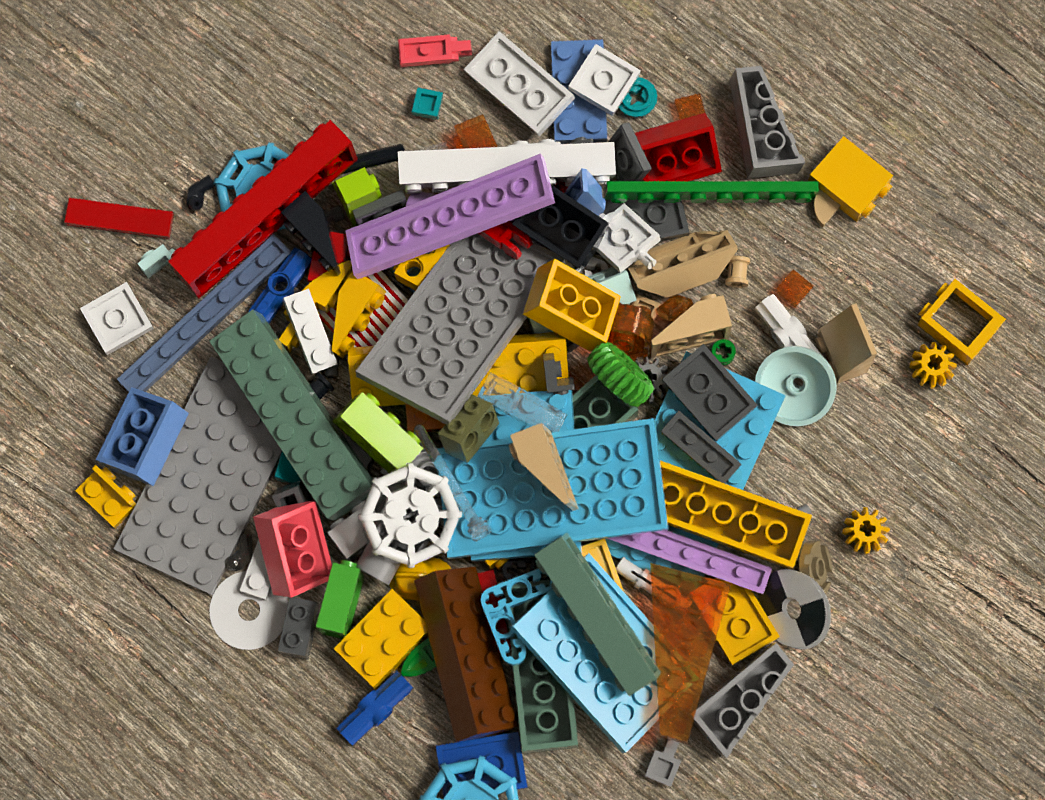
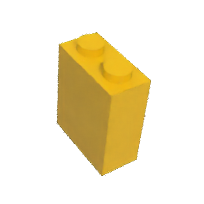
(852, 179)

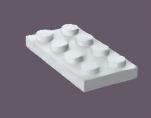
(519, 83)

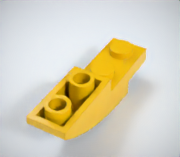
(325, 296)

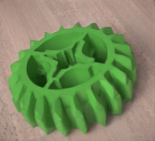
(620, 374)

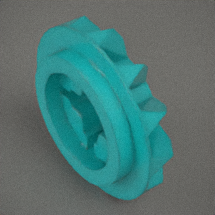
(648, 96)

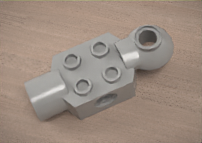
(383, 567)

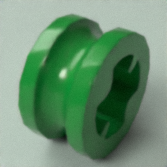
(728, 345)

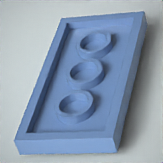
(580, 116)

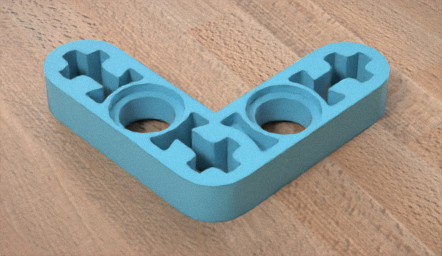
(504, 612)

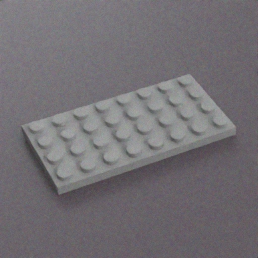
(454, 326)
(205, 487)

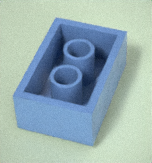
(142, 436)

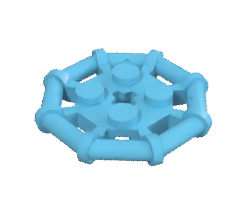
(249, 173)
(474, 788)

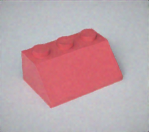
(293, 548)

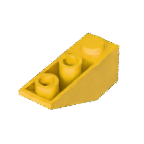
(354, 306)

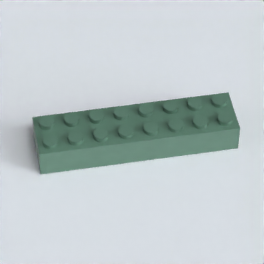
(293, 414)

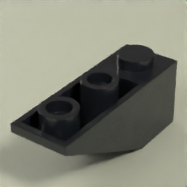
(312, 225)

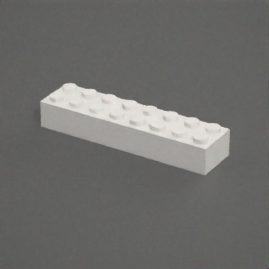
(458, 166)

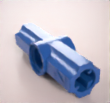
(291, 273)
(374, 708)

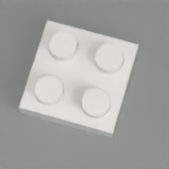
(604, 80)
(116, 318)

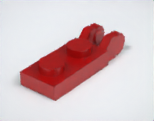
(502, 234)

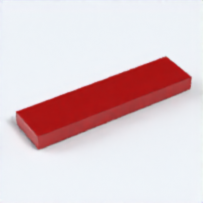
(119, 218)

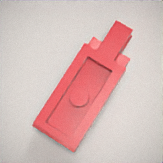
(432, 50)

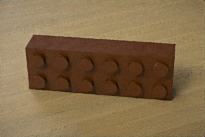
(465, 654)

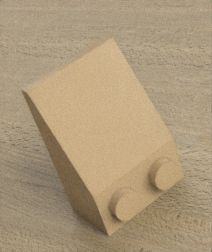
(700, 324)
(847, 344)
(539, 454)

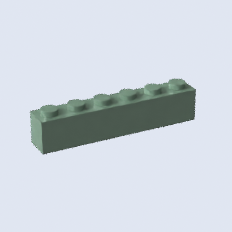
(597, 614)

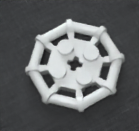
(395, 508)

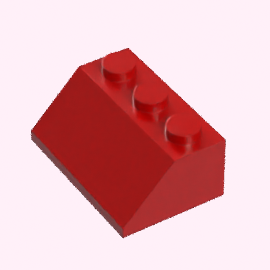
(681, 150)

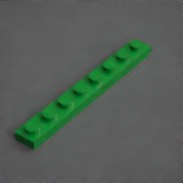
(710, 190)

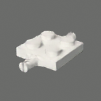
(627, 239)

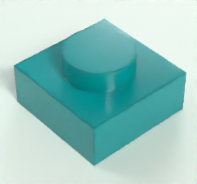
(427, 103)

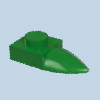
(419, 660)

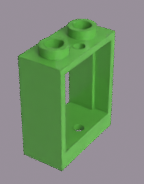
(340, 599)

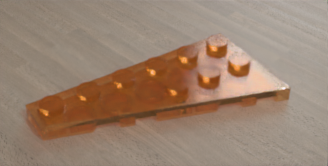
(685, 633)

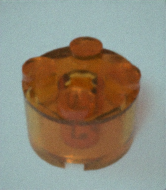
(632, 330)

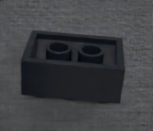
(565, 228)

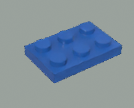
(500, 750)

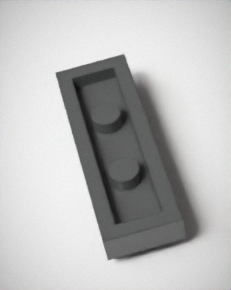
(701, 448)

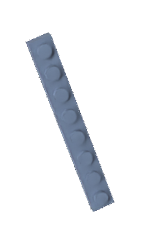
(205, 316)

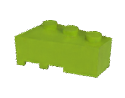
(357, 190)

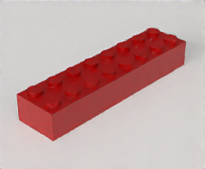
(258, 212)

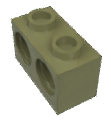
(469, 429)

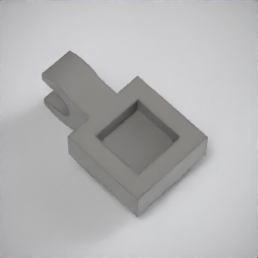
(664, 765)

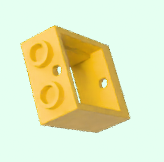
(944, 337)

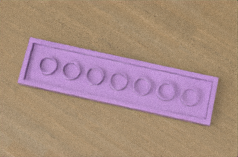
(449, 216)

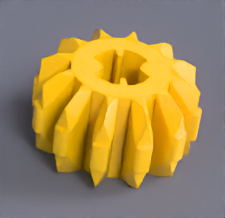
(921, 362)
(859, 537)

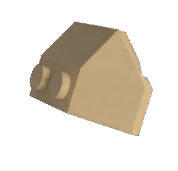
(685, 263)

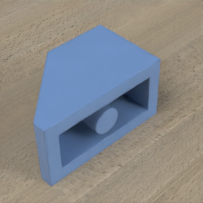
(587, 192)

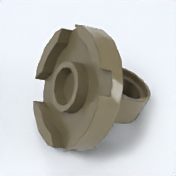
(815, 562)

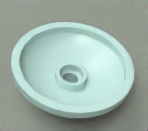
(802, 403)

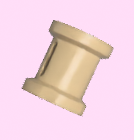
(737, 272)

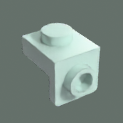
(155, 260)

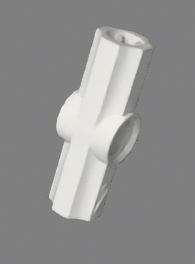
(784, 328)

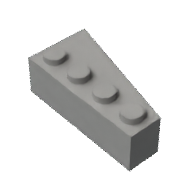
(763, 133)
(736, 703)

